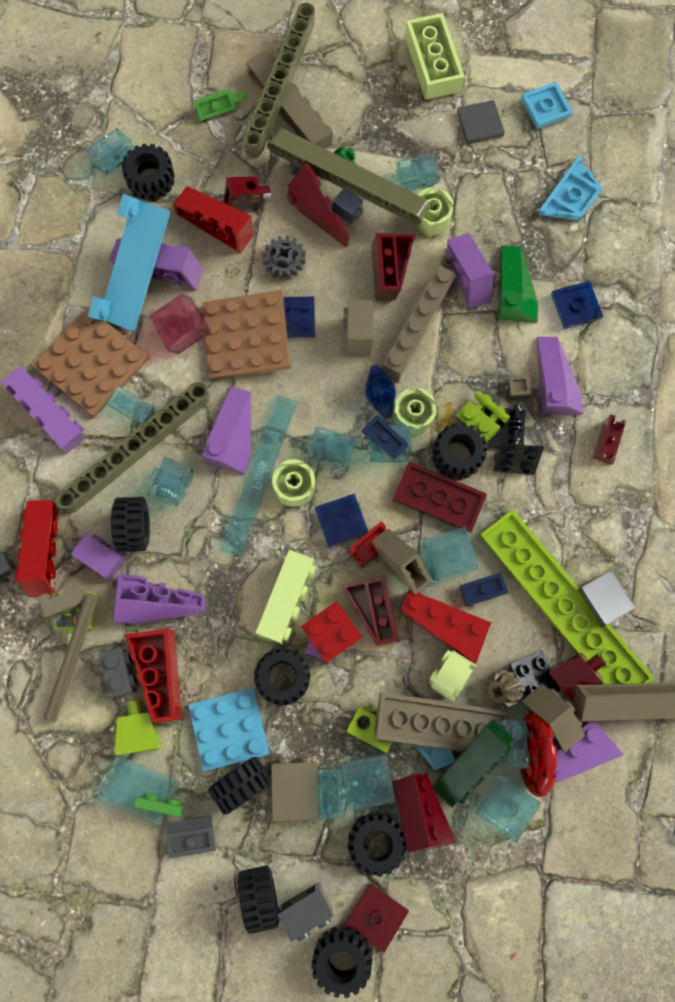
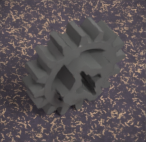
(285, 253)

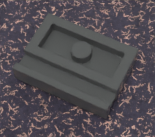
(190, 836)

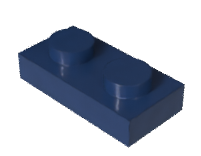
(385, 437)
(483, 589)

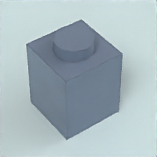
(348, 206)

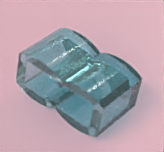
(418, 172)

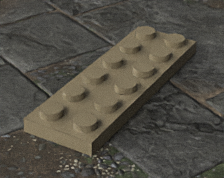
(431, 721)

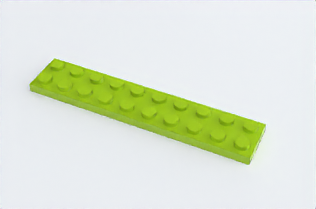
(560, 601)

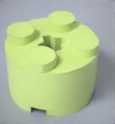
(439, 214)
(413, 400)
(305, 483)
(452, 676)

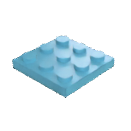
(228, 729)

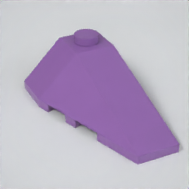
(557, 383)
(231, 435)
(146, 602)

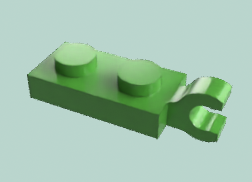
(217, 103)

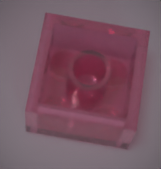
(179, 324)

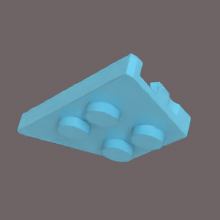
(572, 194)

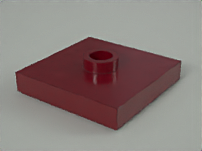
(377, 917)

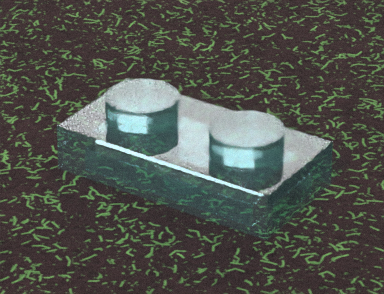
(130, 406)

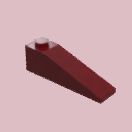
(309, 200)

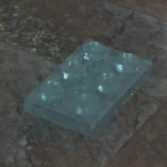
(129, 780)

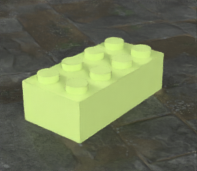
(434, 56)
(285, 598)

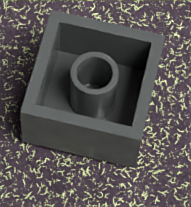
(305, 912)

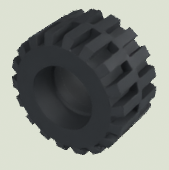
(148, 158)
(463, 435)
(130, 524)
(263, 669)
(239, 785)
(391, 859)
(258, 899)
(337, 980)

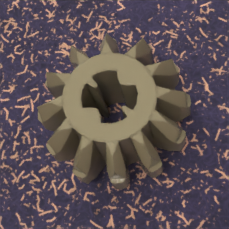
(504, 689)

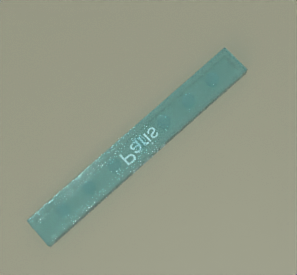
(259, 476)

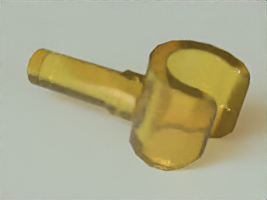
(447, 415)

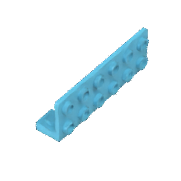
(133, 263)

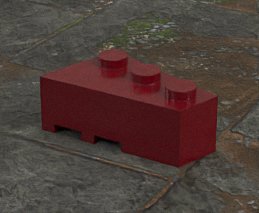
(390, 263)
(421, 814)

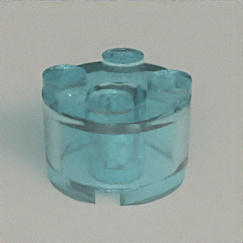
(170, 482)

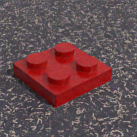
(331, 632)

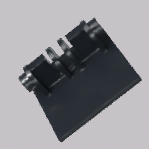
(512, 430)
(517, 458)
(532, 673)

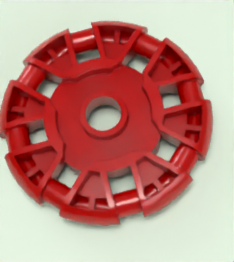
(542, 761)

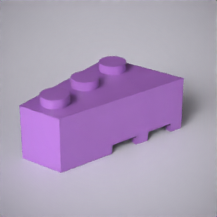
(471, 268)
(587, 753)

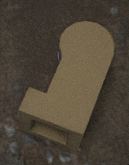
(61, 604)

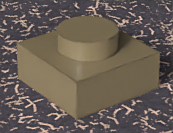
(519, 386)

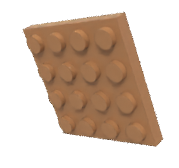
(246, 335)
(90, 362)

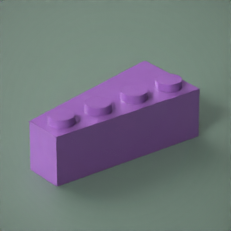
(173, 264)
(43, 409)

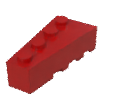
(215, 218)
(37, 548)
(447, 624)
(157, 671)

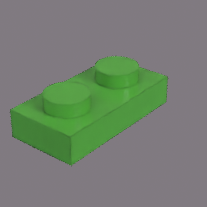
(150, 802)

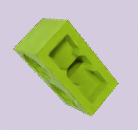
(367, 734)

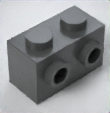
(118, 673)

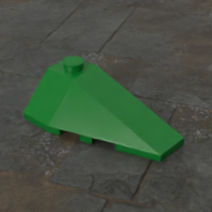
(516, 292)

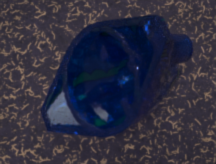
(380, 391)

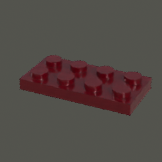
(439, 497)

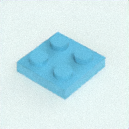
(546, 105)

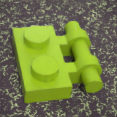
(473, 415)

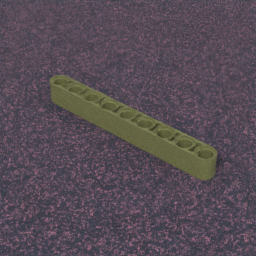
(279, 80)
(349, 176)
(130, 457)

